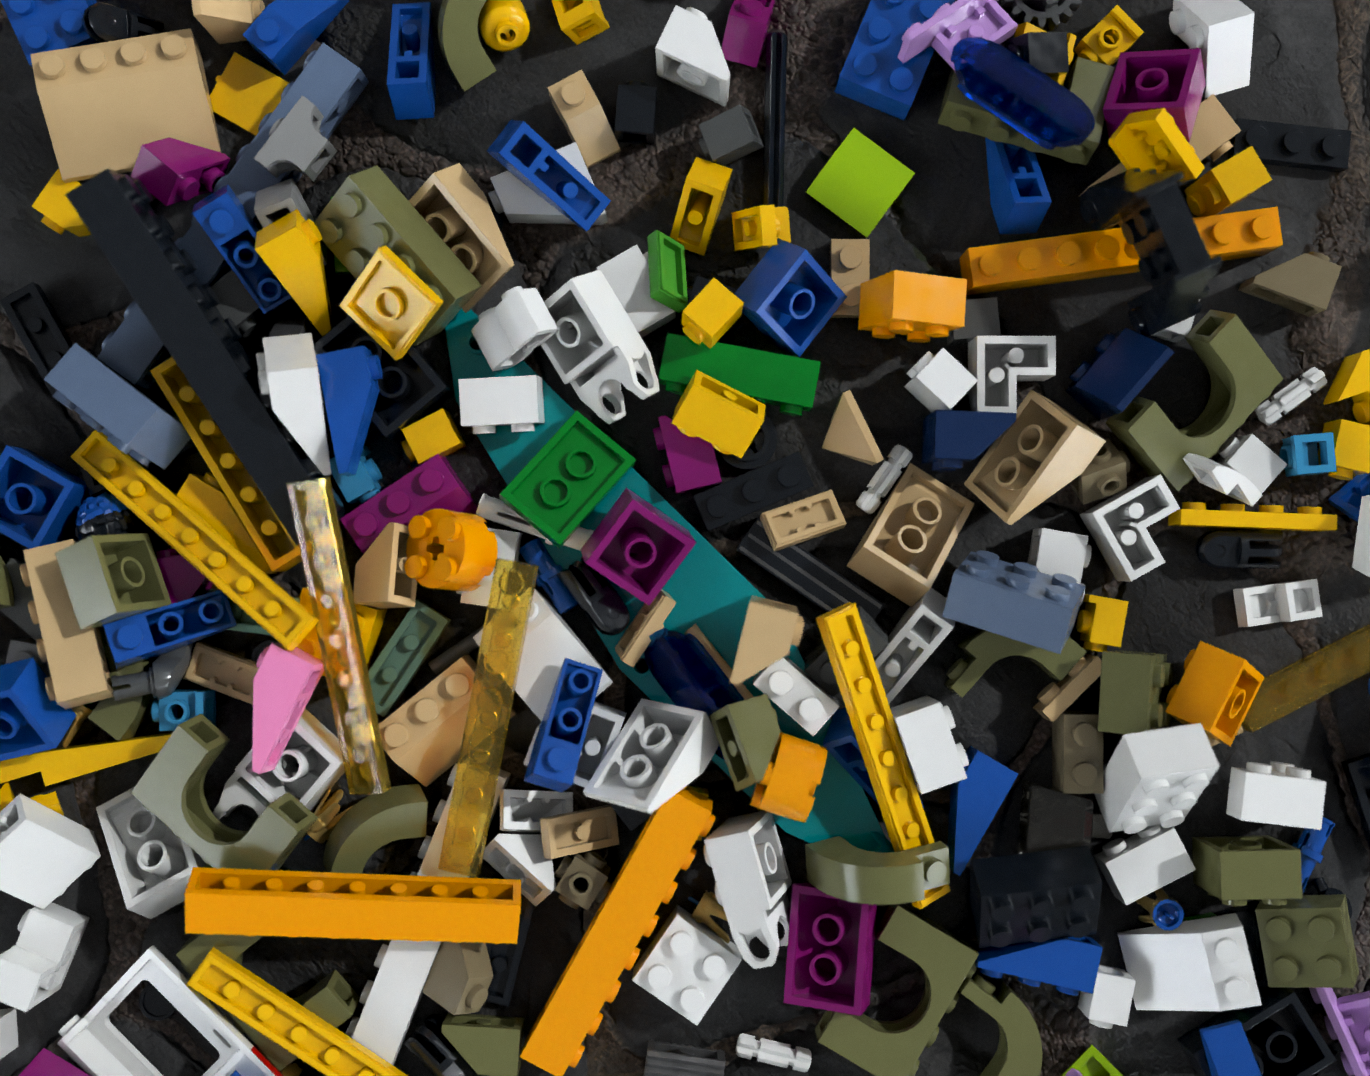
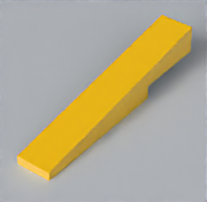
(77, 760)

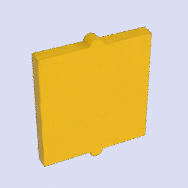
(246, 93)

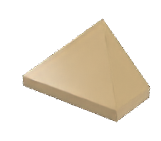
(850, 434)

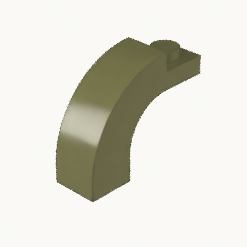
(461, 42)
(987, 648)
(122, 717)
(374, 823)
(876, 876)
(1019, 1039)

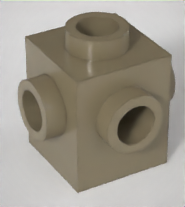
(1103, 475)
(585, 865)

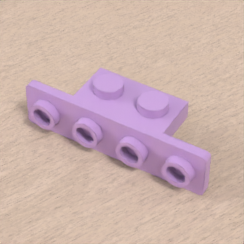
(955, 22)
(1349, 1023)

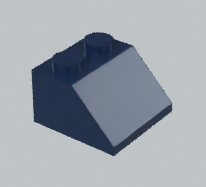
(1116, 372)
(960, 436)

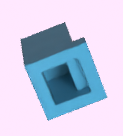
(1302, 454)
(362, 485)
(193, 703)

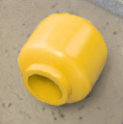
(504, 24)

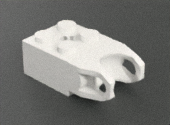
(597, 345)
(319, 768)
(751, 882)

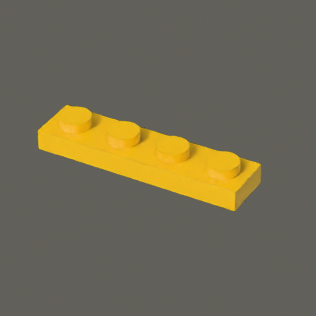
(1269, 517)

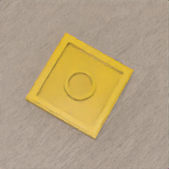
(391, 303)

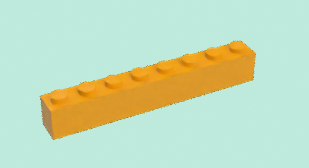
(1107, 252)
(352, 906)
(616, 930)

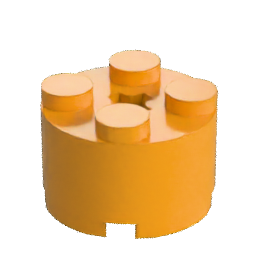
(450, 550)
(791, 778)

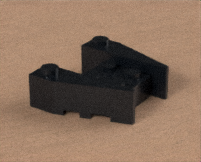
(1164, 239)

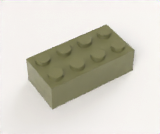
(375, 214)

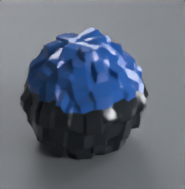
(104, 517)

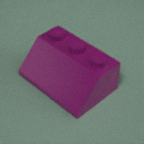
(424, 488)
(829, 952)

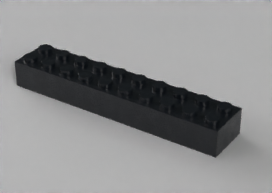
(196, 334)

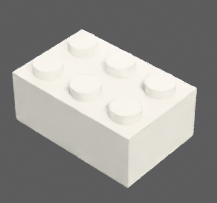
(1156, 778)

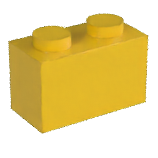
(1227, 184)
(718, 414)

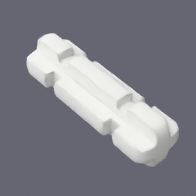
(1291, 396)
(884, 479)
(773, 1052)

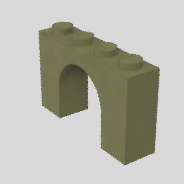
(1086, 80)
(1239, 383)
(175, 794)
(329, 999)
(895, 1045)

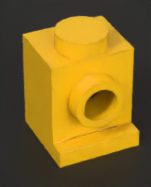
(580, 18)
(1117, 30)
(1101, 622)

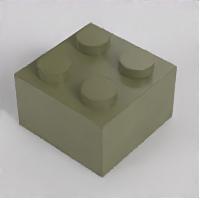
(112, 578)
(1133, 691)
(1247, 869)
(1308, 942)

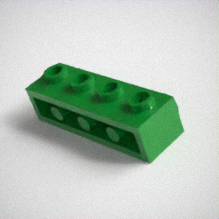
(757, 373)

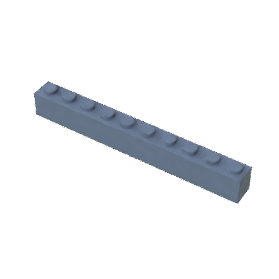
(333, 87)

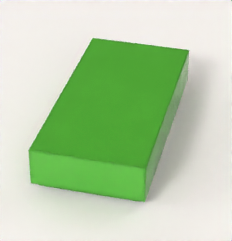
(667, 271)

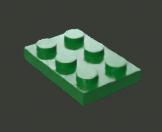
(567, 479)

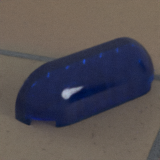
(1020, 94)
(689, 673)

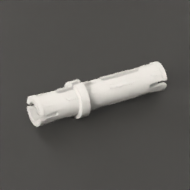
(499, 512)

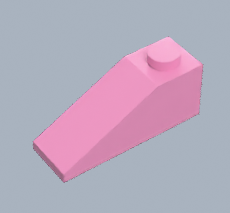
(279, 699)

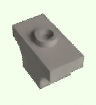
(297, 143)

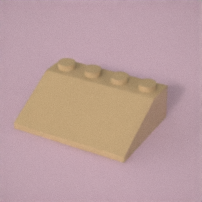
(122, 95)

